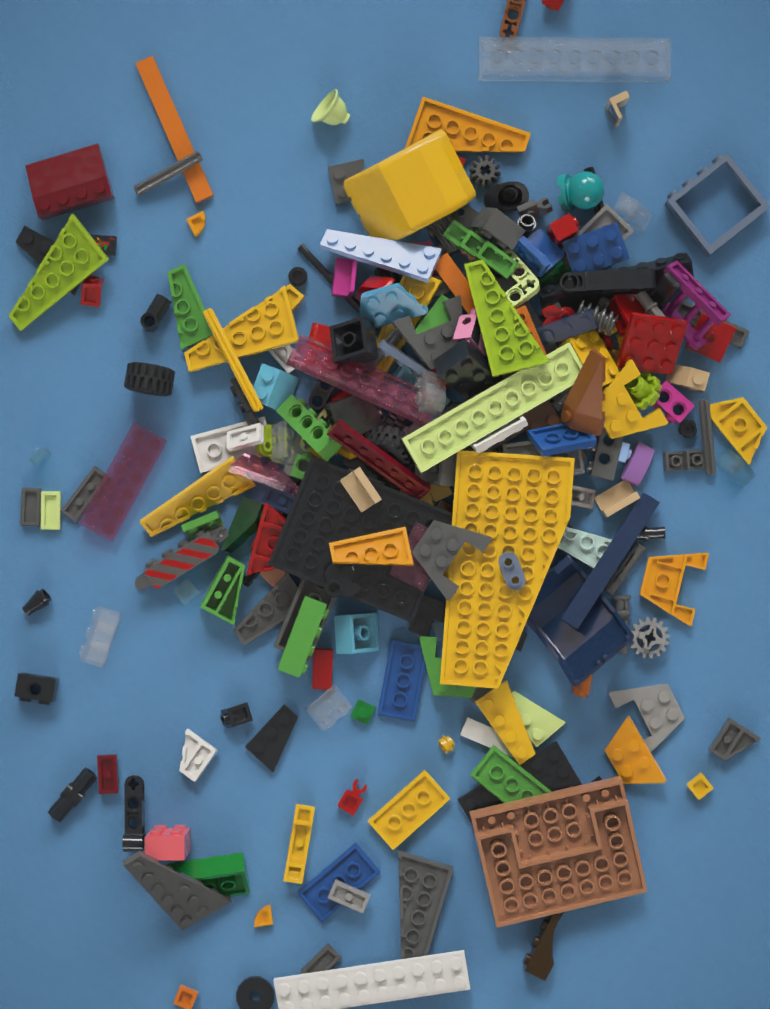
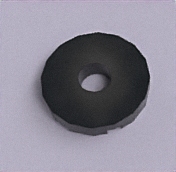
(259, 984)

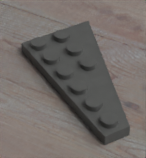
(422, 894)

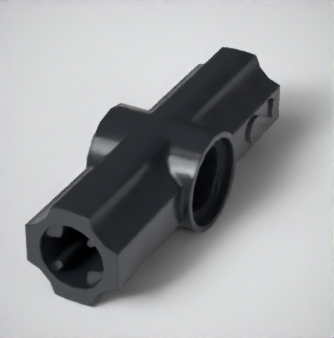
(72, 794)

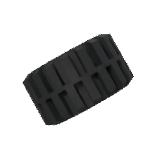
(149, 379)
(389, 440)

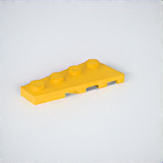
(504, 716)

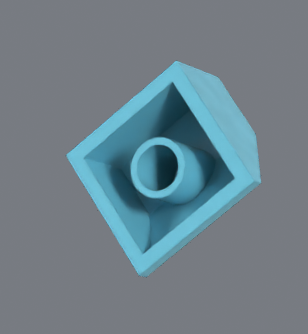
(274, 386)
(356, 633)

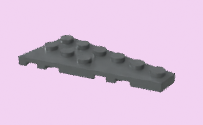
(177, 893)

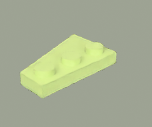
(537, 721)

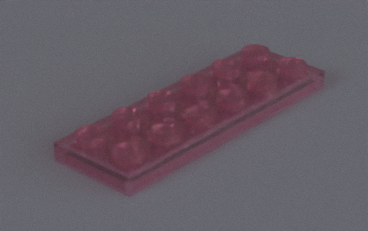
(123, 482)

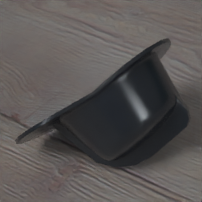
(506, 196)

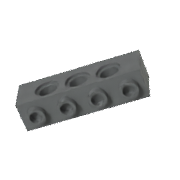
(605, 471)

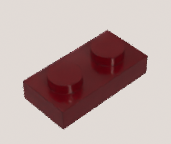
(108, 774)

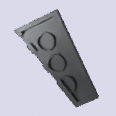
(268, 611)

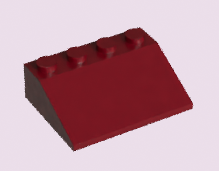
(69, 182)

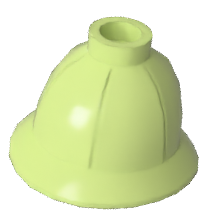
(331, 110)

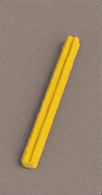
(232, 360)

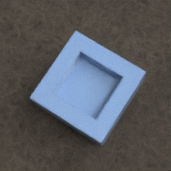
(625, 452)

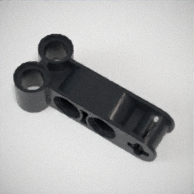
(134, 838)

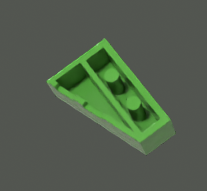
(224, 591)

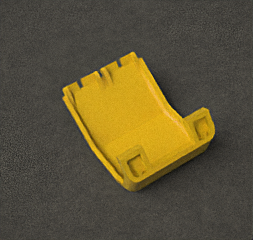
(410, 188)

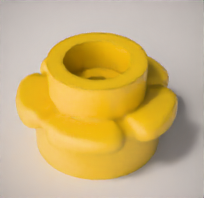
(446, 744)

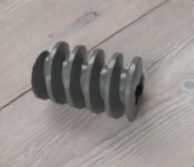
(603, 321)

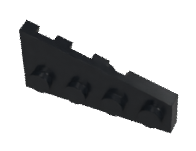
(36, 246)

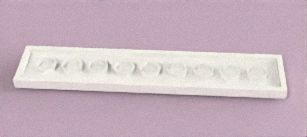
(374, 982)

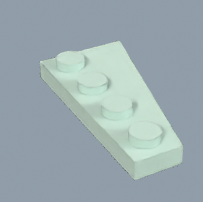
(584, 545)

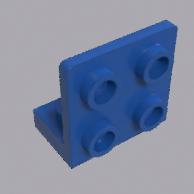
(538, 252)

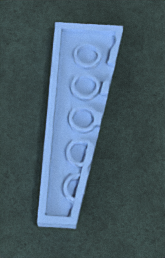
(396, 256)

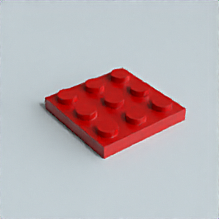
(652, 342)

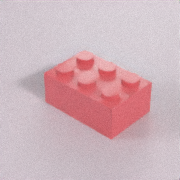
(168, 843)

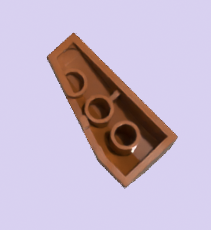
(583, 404)

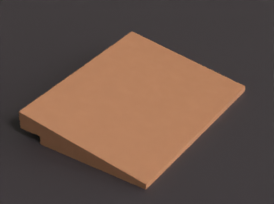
(558, 851)

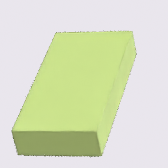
(50, 510)

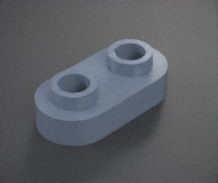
(511, 571)

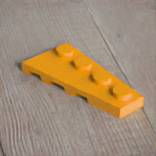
(379, 548)

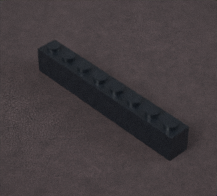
(552, 293)

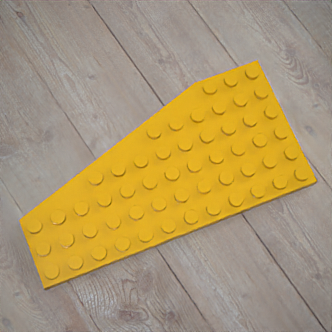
(525, 511)

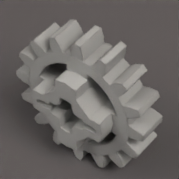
(656, 640)

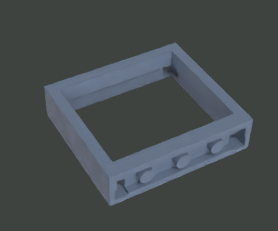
(690, 228)

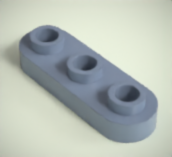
(401, 358)

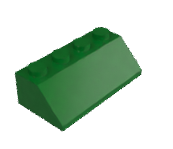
(223, 873)

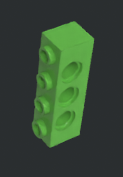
(308, 427)

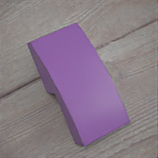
(638, 464)

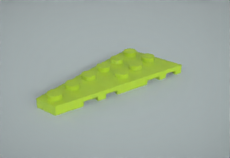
(62, 269)
(503, 331)

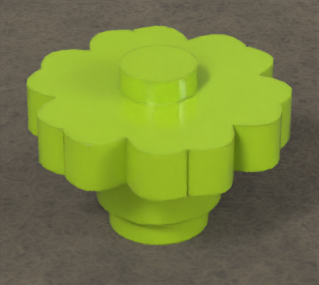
(644, 390)

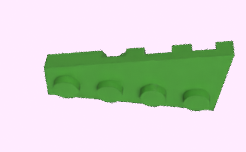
(187, 308)

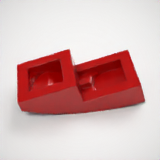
(322, 668)

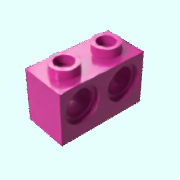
(674, 398)

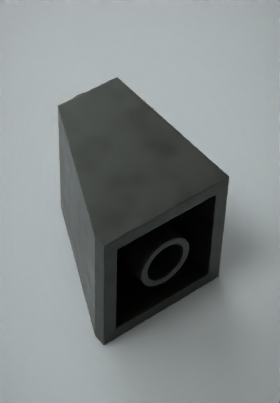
(354, 412)

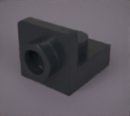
(236, 715)

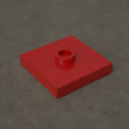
(717, 339)

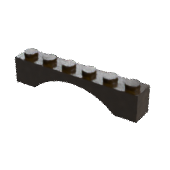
(540, 959)

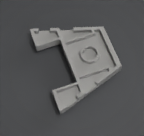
(656, 707)

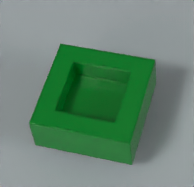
(362, 711)

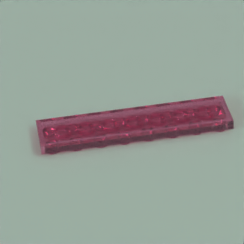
(358, 380)

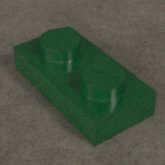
(554, 275)

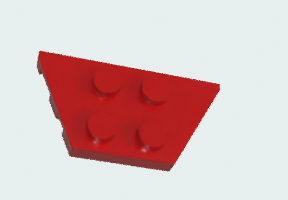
(266, 539)

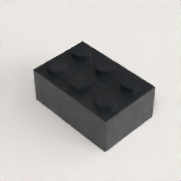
(465, 370)

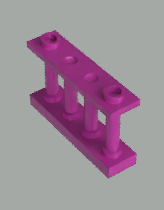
(703, 301)

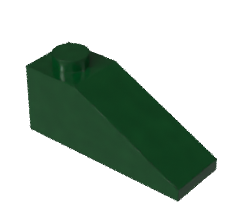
(244, 524)

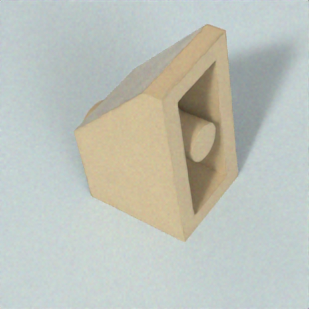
(688, 378)

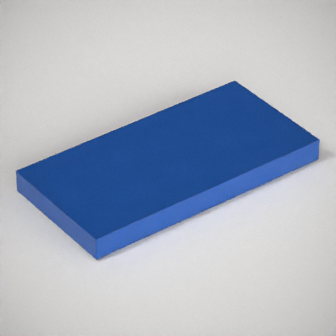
(402, 681)
(350, 867)

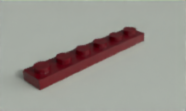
(378, 460)

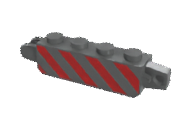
(181, 559)

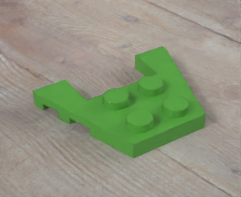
(433, 667)

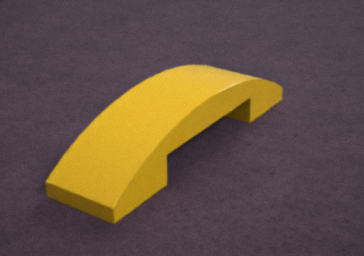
(299, 844)

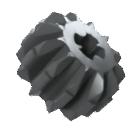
(493, 172)

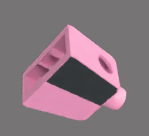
(469, 329)

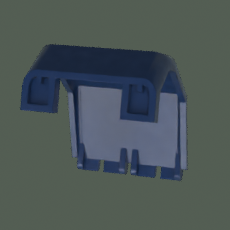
(597, 638)

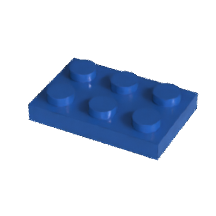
(596, 249)
(559, 439)

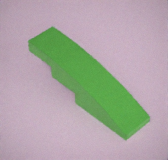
(480, 249)

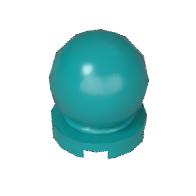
(581, 191)

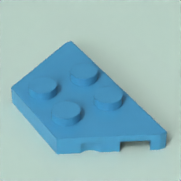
(389, 304)

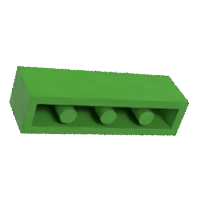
(302, 636)

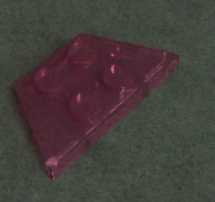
(263, 472)

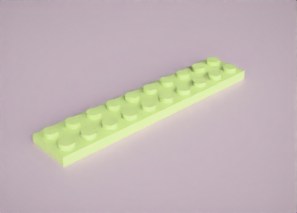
(492, 408)

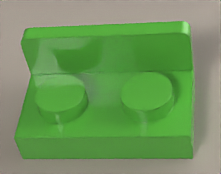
(209, 521)

